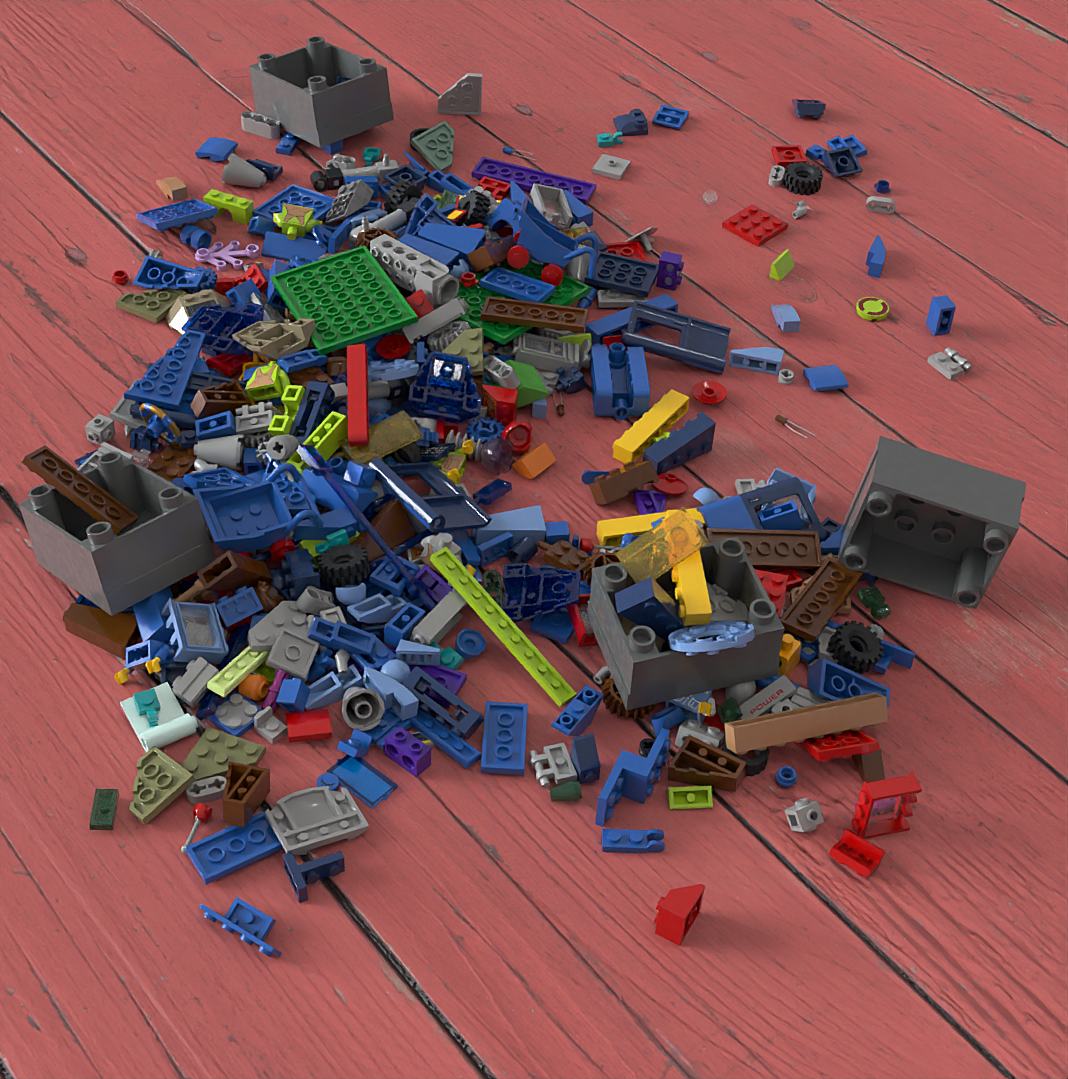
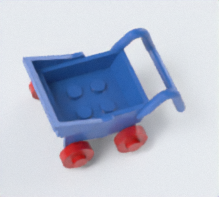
(548, 245)
(254, 515)

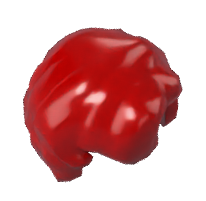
(519, 435)

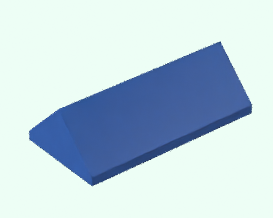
(281, 248)
(327, 497)
(150, 619)

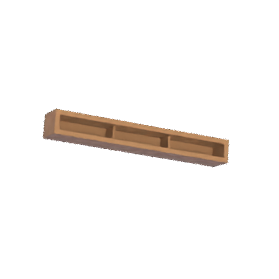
(805, 722)

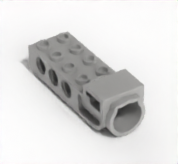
(414, 270)

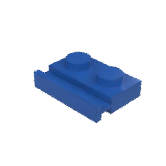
(388, 723)

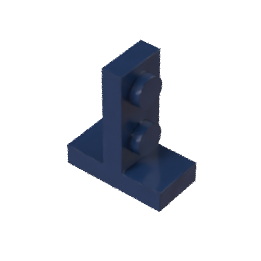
(311, 871)

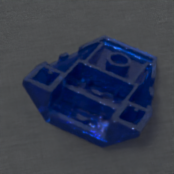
(223, 322)
(445, 389)
(538, 590)

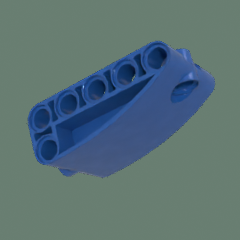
(619, 381)

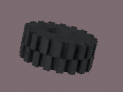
(802, 178)
(400, 193)
(477, 207)
(344, 565)
(862, 640)

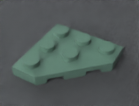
(436, 145)

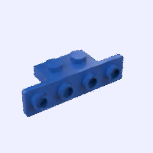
(893, 654)
(246, 920)

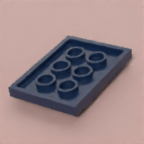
(623, 274)

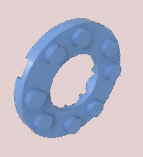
(390, 371)
(732, 634)

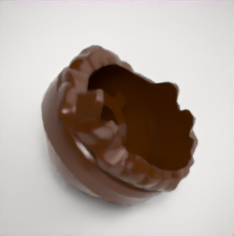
(268, 596)

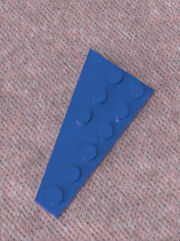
(169, 376)

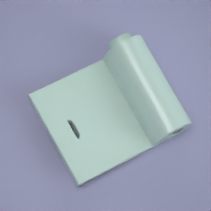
(171, 724)

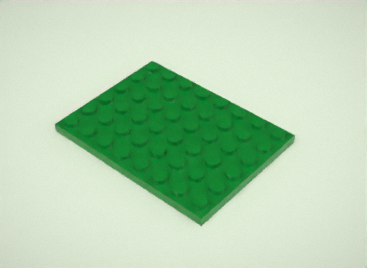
(565, 294)
(346, 298)

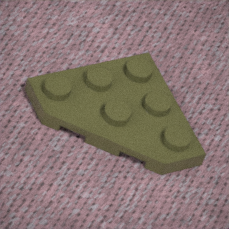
(150, 304)
(470, 345)
(216, 750)
(157, 784)

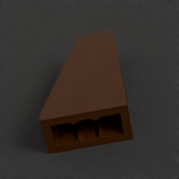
(392, 527)
(233, 572)
(102, 629)

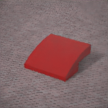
(308, 725)

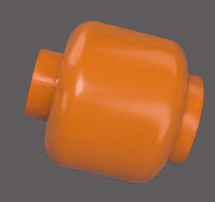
(254, 687)

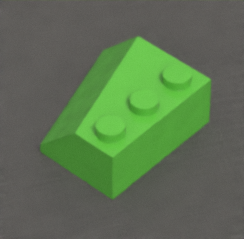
(530, 387)

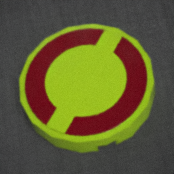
(872, 308)

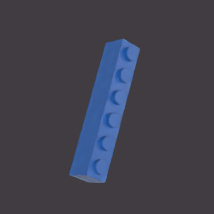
(618, 322)

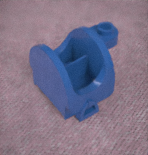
(504, 214)

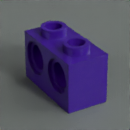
(668, 274)
(436, 585)
(408, 751)

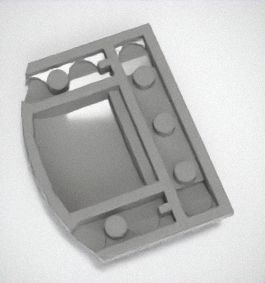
(315, 819)

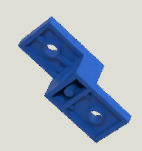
(633, 777)

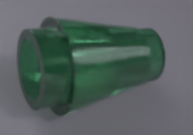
(566, 792)

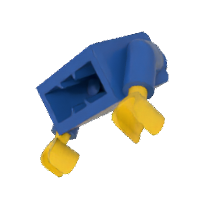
(146, 656)

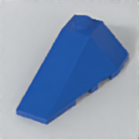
(166, 275)
(837, 683)

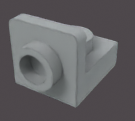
(269, 726)

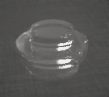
(709, 197)

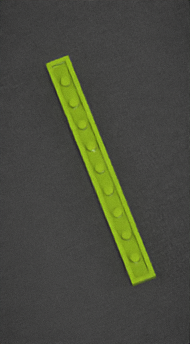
(503, 627)

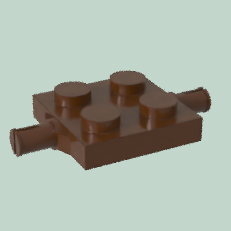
(564, 555)

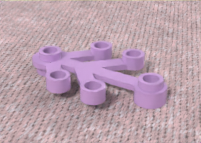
(207, 255)

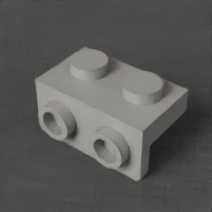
(692, 727)

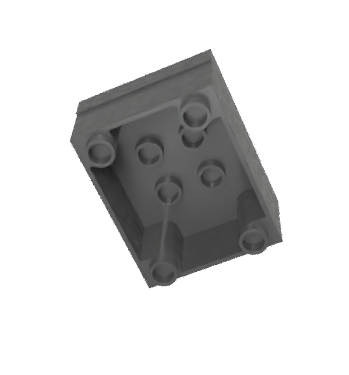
(304, 96)
(930, 522)
(126, 567)
(646, 666)

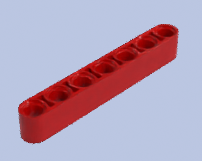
(357, 395)

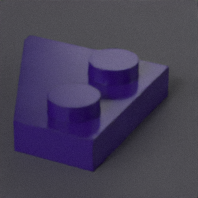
(649, 501)

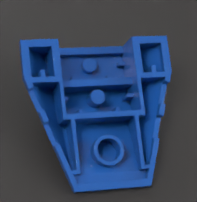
(424, 212)

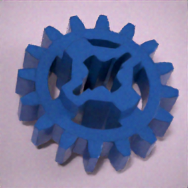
(208, 281)
(484, 429)
(428, 438)

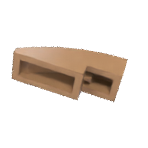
(173, 188)

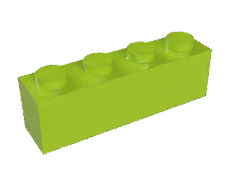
(324, 439)

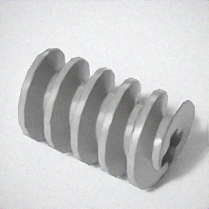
(459, 441)
(276, 444)

